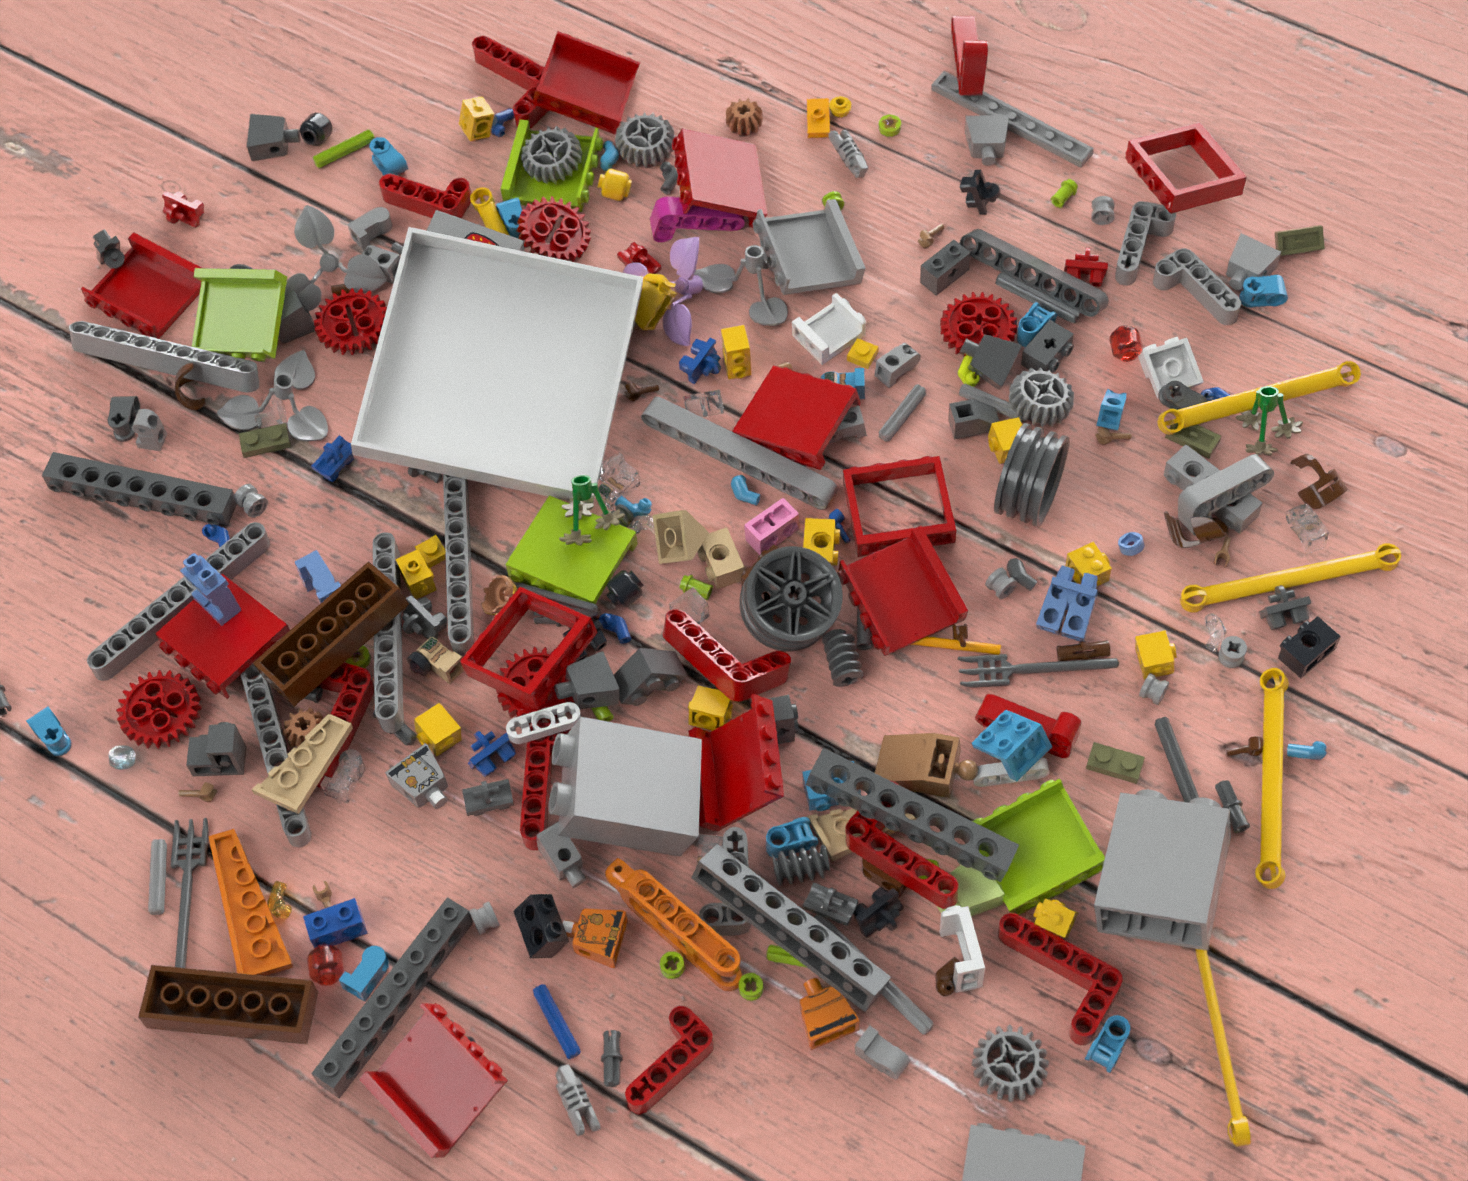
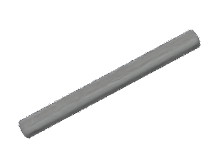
(891, 991)

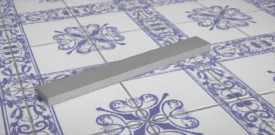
(1018, 123)

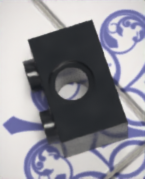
(1302, 658)

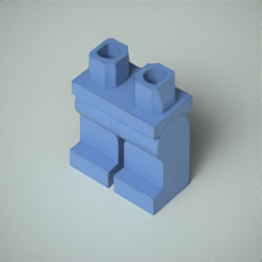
(316, 575)
(210, 589)
(1070, 596)

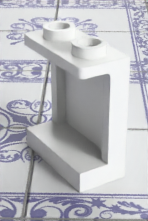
(830, 330)
(971, 971)

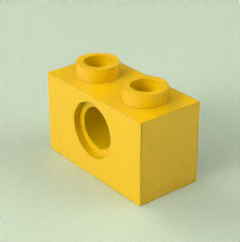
(736, 352)
(822, 532)

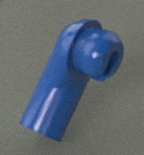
(498, 122)
(1214, 393)
(216, 534)
(616, 624)

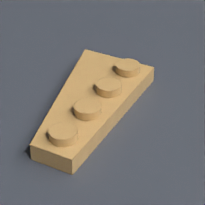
(300, 773)
(831, 831)

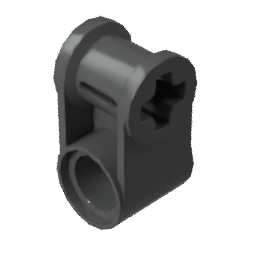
(1182, 394)
(122, 416)

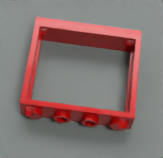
(1230, 181)
(937, 534)
(553, 669)

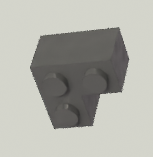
(647, 672)
(218, 752)

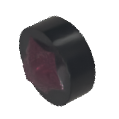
(419, 664)

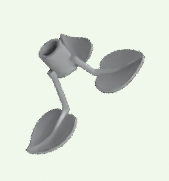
(316, 229)
(719, 279)
(291, 373)

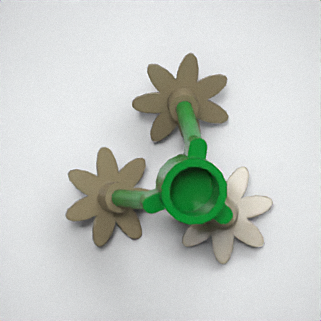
(1267, 399)
(581, 492)

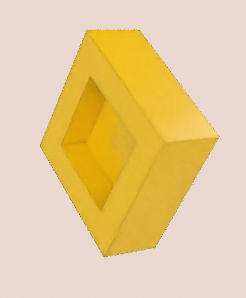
(862, 353)
(432, 551)

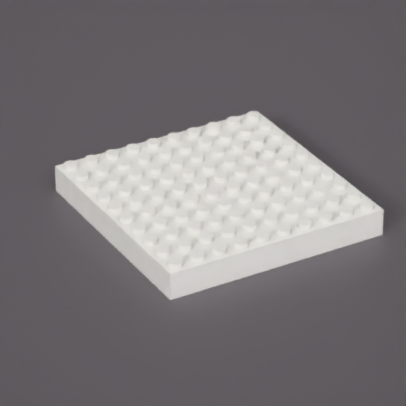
(497, 365)

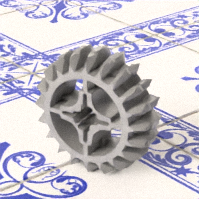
(644, 139)
(537, 155)
(1041, 397)
(1031, 1054)

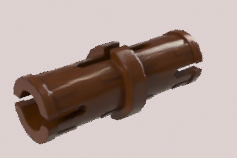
(1100, 649)

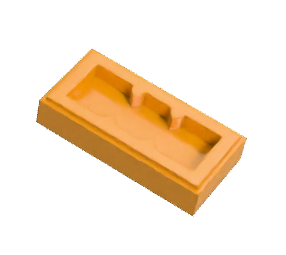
(818, 118)

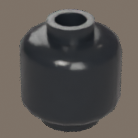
(316, 129)
(624, 588)

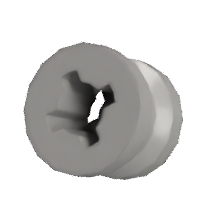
(1103, 210)
(1001, 583)
(1230, 658)
(1154, 689)
(484, 918)

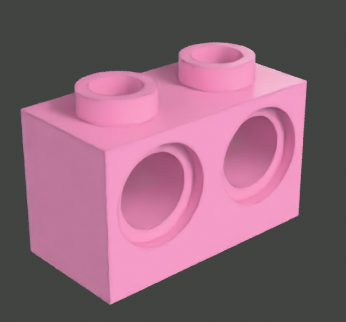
(772, 526)

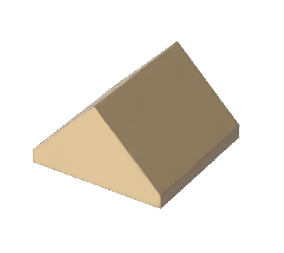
(677, 536)

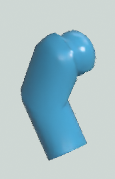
(610, 156)
(741, 490)
(638, 509)
(1315, 752)

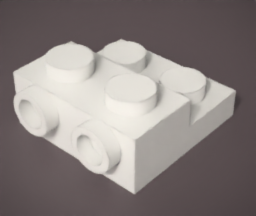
(1170, 363)

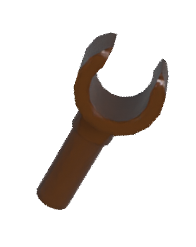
(634, 393)
(960, 633)
(1254, 747)

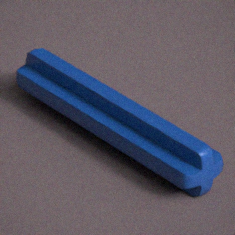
(556, 1021)

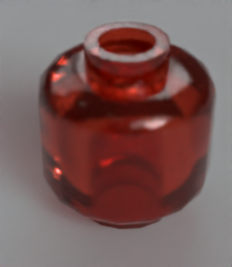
(1126, 343)
(325, 964)

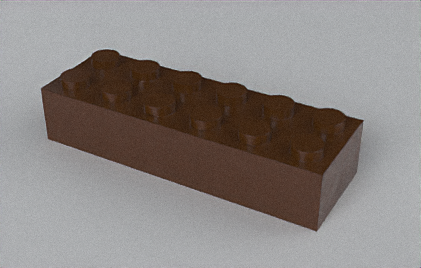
(331, 633)
(228, 1004)

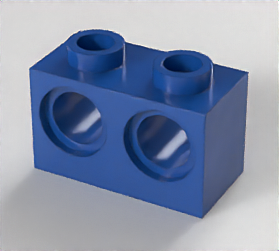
(335, 924)

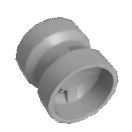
(253, 503)

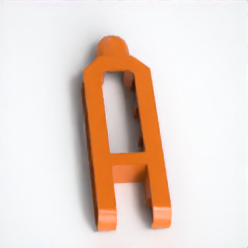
(702, 944)

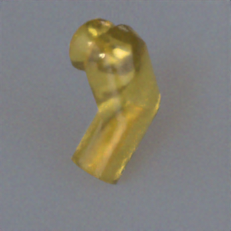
(276, 902)

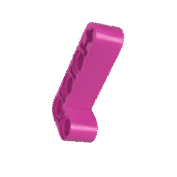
(669, 215)

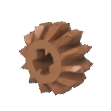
(744, 117)
(294, 728)

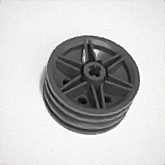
(1031, 474)
(759, 614)

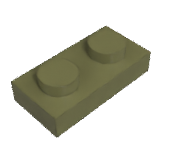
(1300, 240)
(1197, 438)
(264, 440)
(1115, 762)

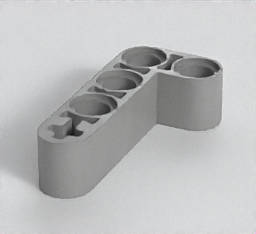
(1144, 220)
(1200, 281)
(1222, 489)
(725, 925)

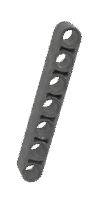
(1044, 272)

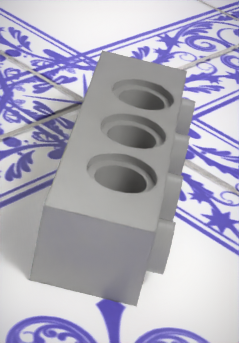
(1189, 462)

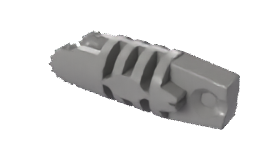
(849, 152)
(575, 1100)

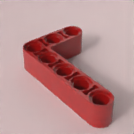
(969, 56)
(515, 69)
(718, 665)
(349, 694)
(537, 797)
(894, 852)
(1068, 969)

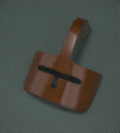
(188, 403)
(1310, 494)
(1204, 528)

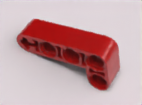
(426, 199)
(1060, 732)
(664, 1064)

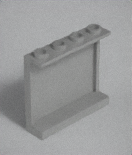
(810, 250)
(1020, 1157)

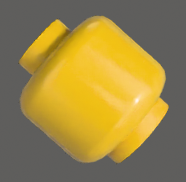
(615, 184)

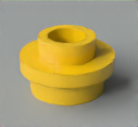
(840, 106)

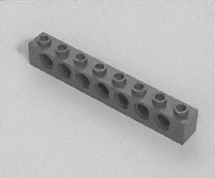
(139, 489)
(907, 802)
(791, 927)
(392, 998)

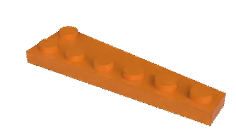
(251, 927)

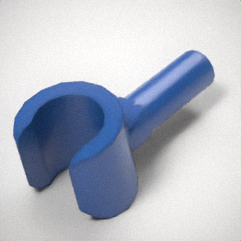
(839, 517)

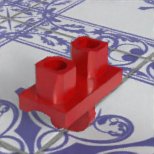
(179, 209)
(639, 254)
(1087, 265)

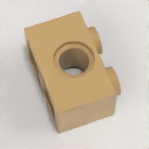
(725, 571)

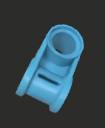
(386, 157)
(510, 213)
(1265, 290)
(1032, 323)
(50, 732)
(793, 834)
(1107, 1047)

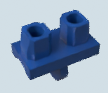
(704, 363)
(334, 458)
(481, 760)

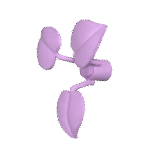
(684, 258)

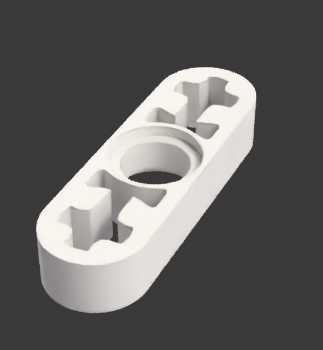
(527, 735)
(996, 774)

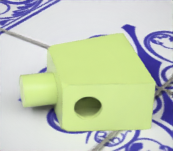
(976, 891)

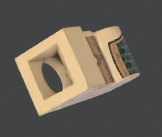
(441, 659)

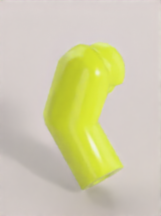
(966, 375)

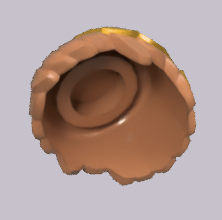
(498, 594)

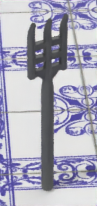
(1008, 669)
(186, 887)

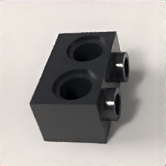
(541, 926)

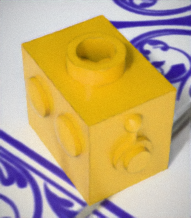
(476, 118)
(1002, 436)
(1089, 560)
(416, 574)
(1155, 654)
(709, 708)
(437, 729)
(1055, 917)

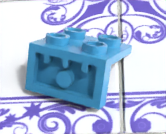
(1015, 742)

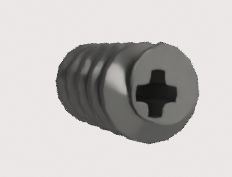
(842, 657)
(801, 865)

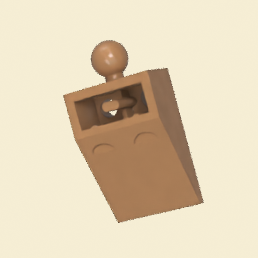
(920, 764)

